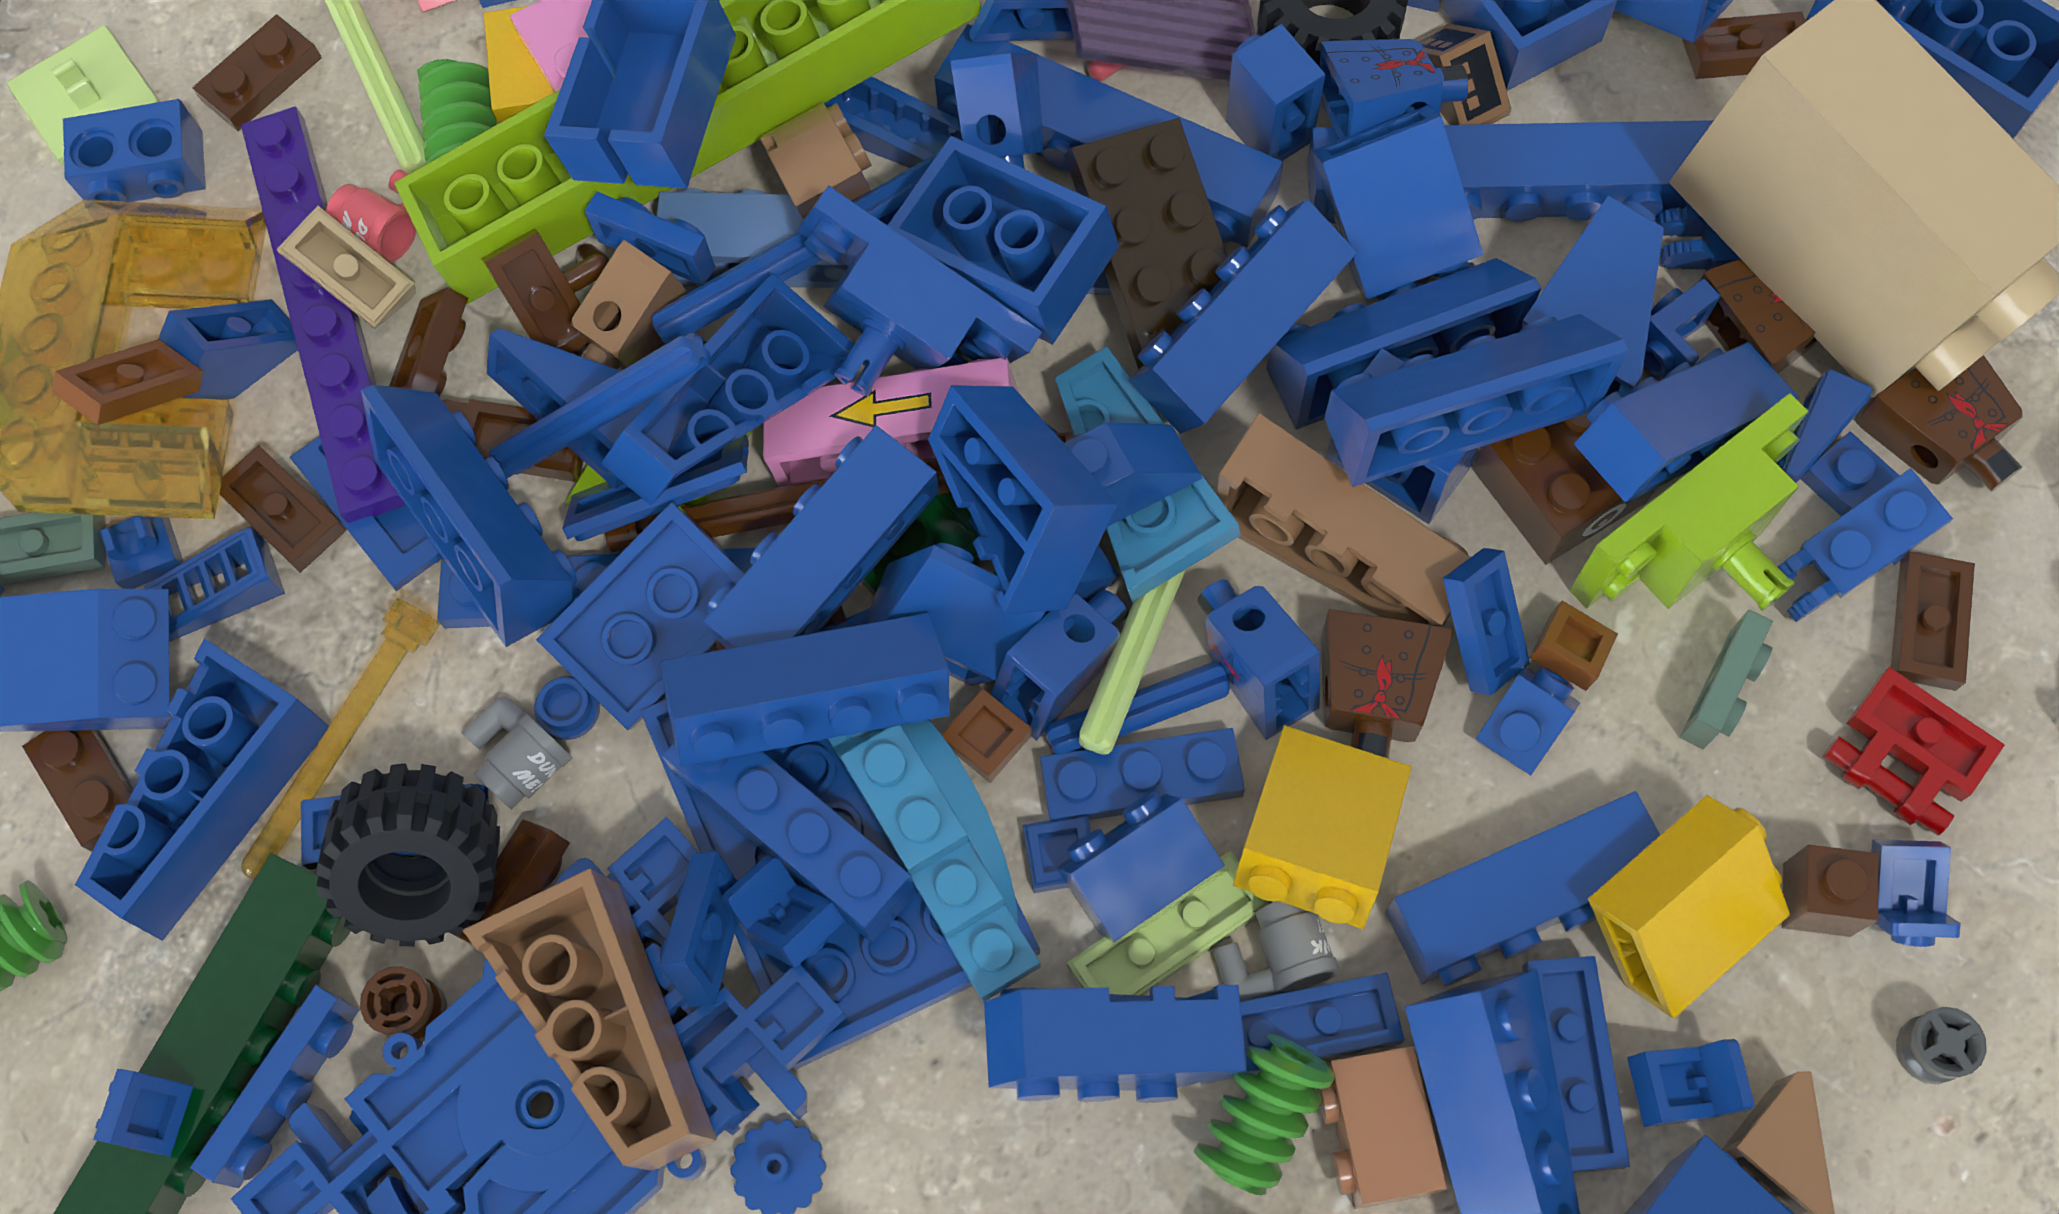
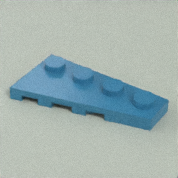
(1169, 533)

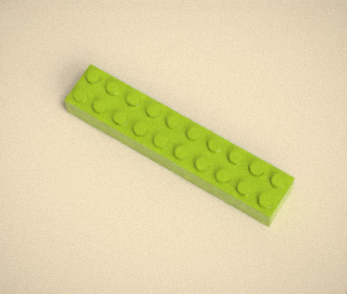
(780, 66)

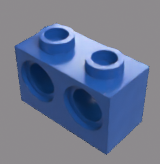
(134, 153)

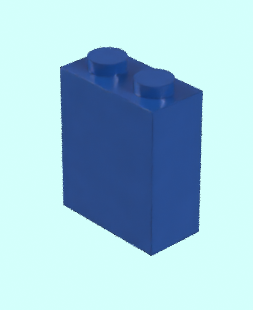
(1399, 202)

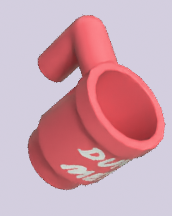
(374, 218)

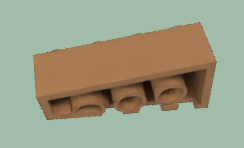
(1335, 533)

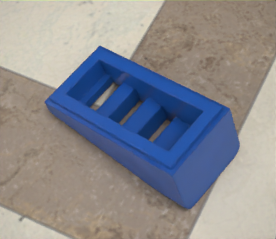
(1831, 408)
(255, 588)

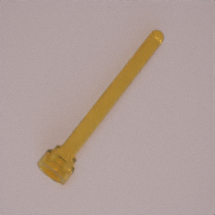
(404, 633)

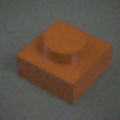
(1574, 645)
(986, 735)

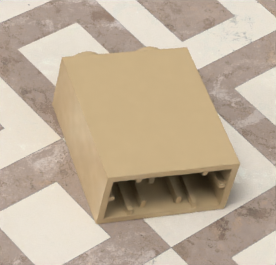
(1877, 199)

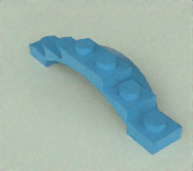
(945, 846)

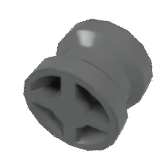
(1955, 1038)

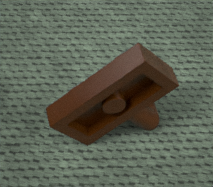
(539, 290)

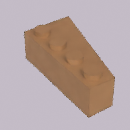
(599, 1012)

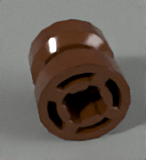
(412, 1010)

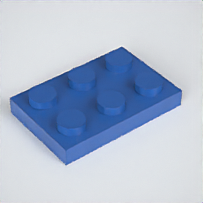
(641, 613)

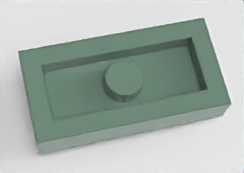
(49, 545)
(1740, 658)

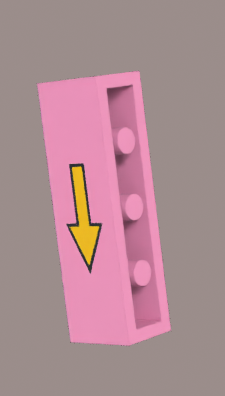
(811, 433)

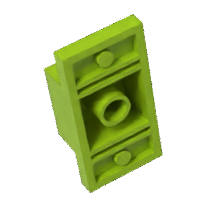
(1705, 522)

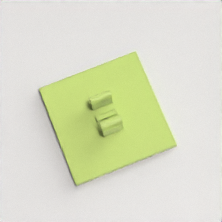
(79, 81)

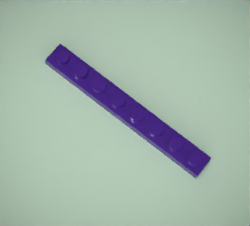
(323, 327)

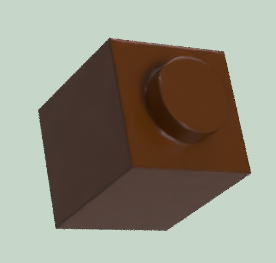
(1831, 890)

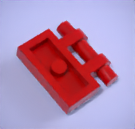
(1923, 735)

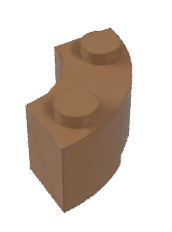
(815, 153)

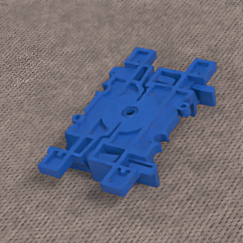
(471, 1085)

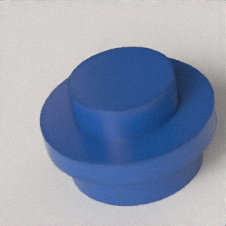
(566, 709)

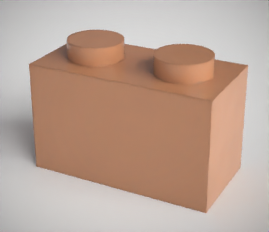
(1382, 1129)

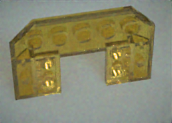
(68, 305)

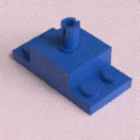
(904, 298)

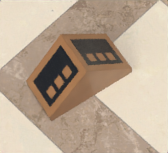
(1474, 49)
(1784, 1146)

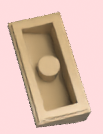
(347, 268)

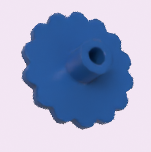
(778, 1168)

